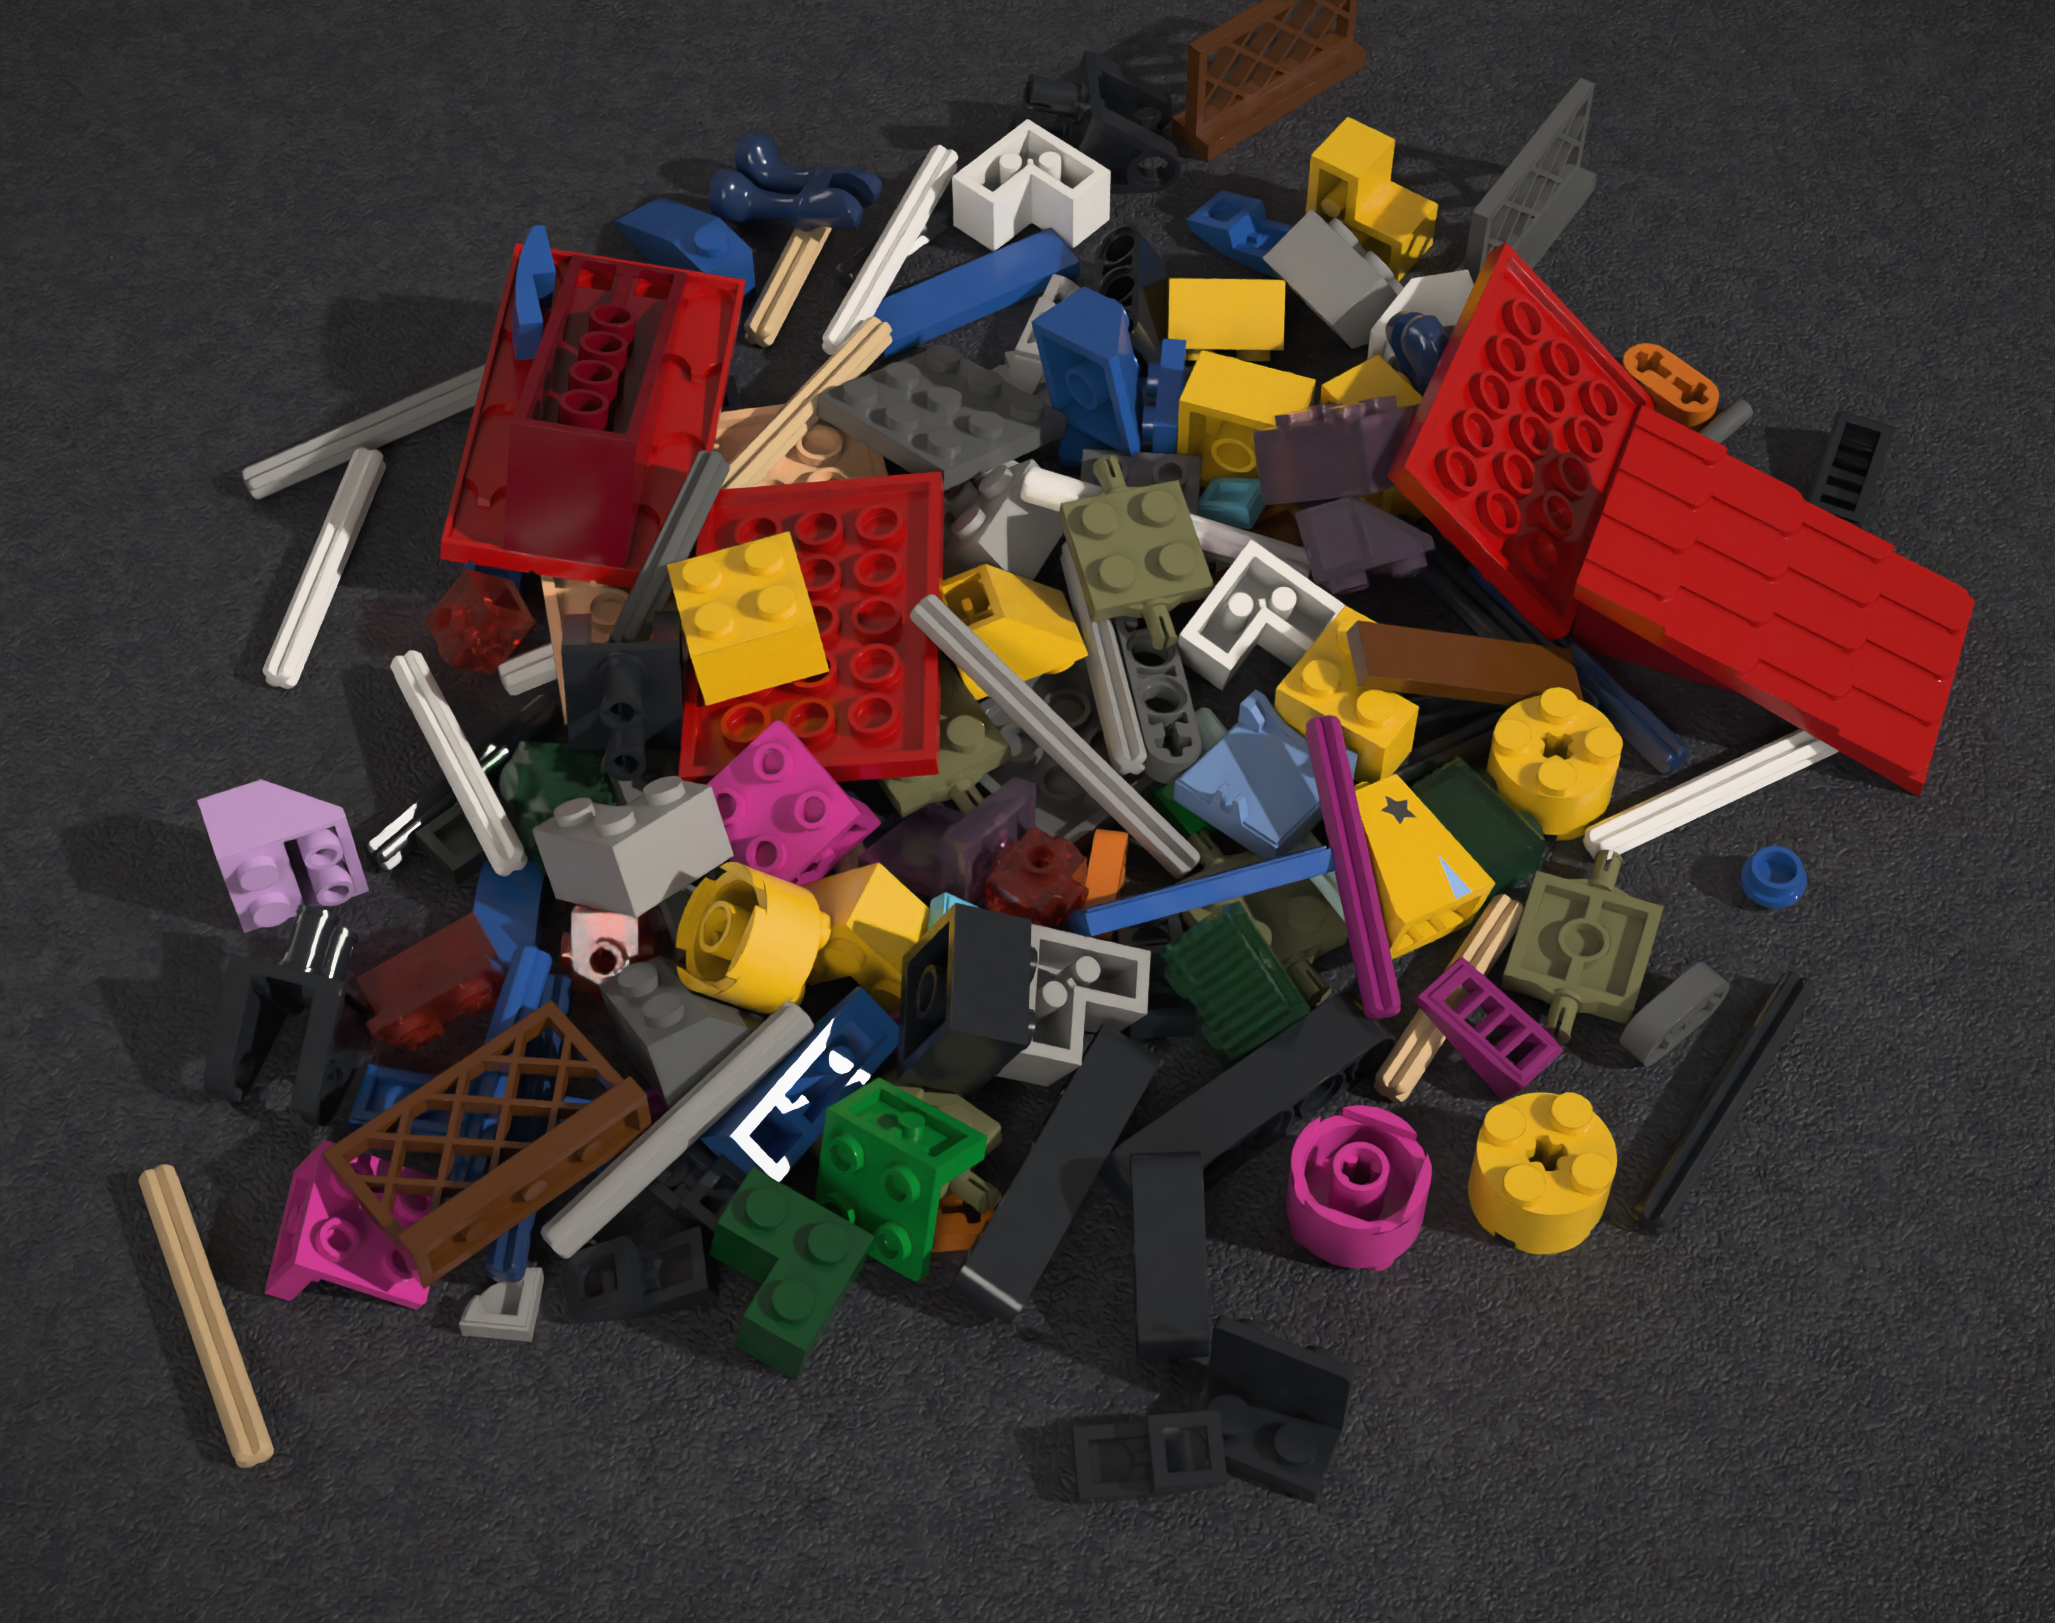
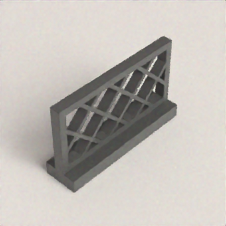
(1537, 189)

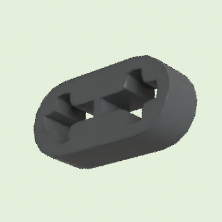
(1674, 1014)

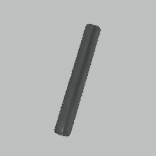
(671, 546)

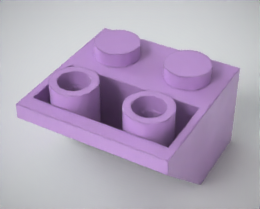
(281, 851)

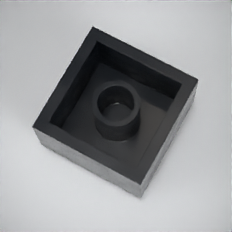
(966, 999)

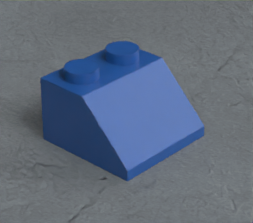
(1092, 368)

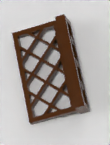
(1282, 82)
(511, 1188)

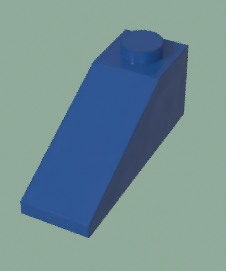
(688, 240)
(789, 1105)

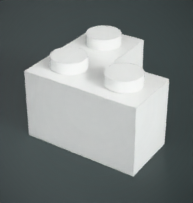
(1028, 181)
(1255, 604)

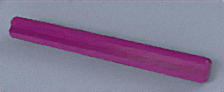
(1353, 868)

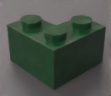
(801, 1260)

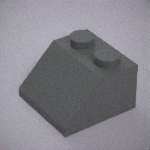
(671, 1030)

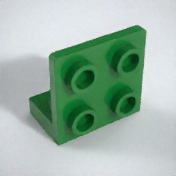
(887, 1167)

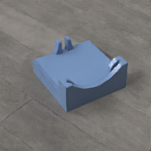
(1256, 782)

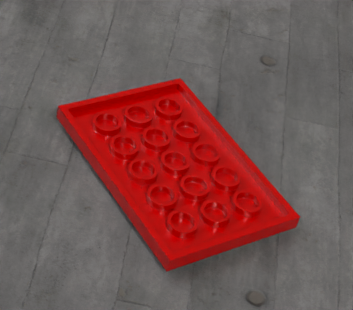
(1520, 440)
(866, 563)

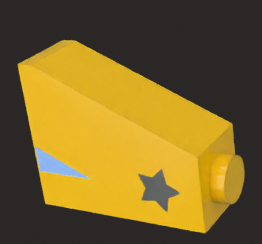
(1418, 867)

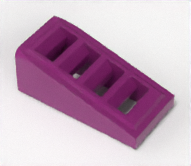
(1518, 1027)

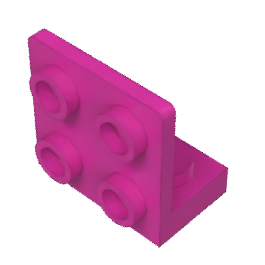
(787, 809)
(335, 1240)

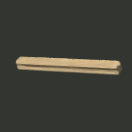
(800, 411)
(206, 1317)

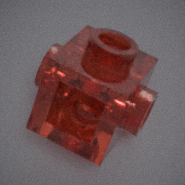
(479, 621)
(1038, 879)
(594, 932)

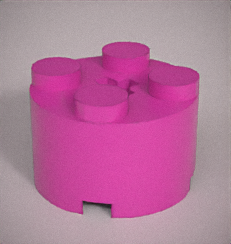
(1358, 1188)

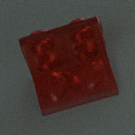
(433, 984)

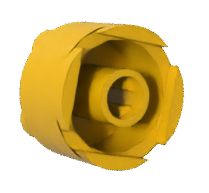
(1556, 761)
(750, 939)
(1542, 1171)

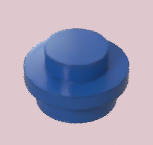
(1774, 877)

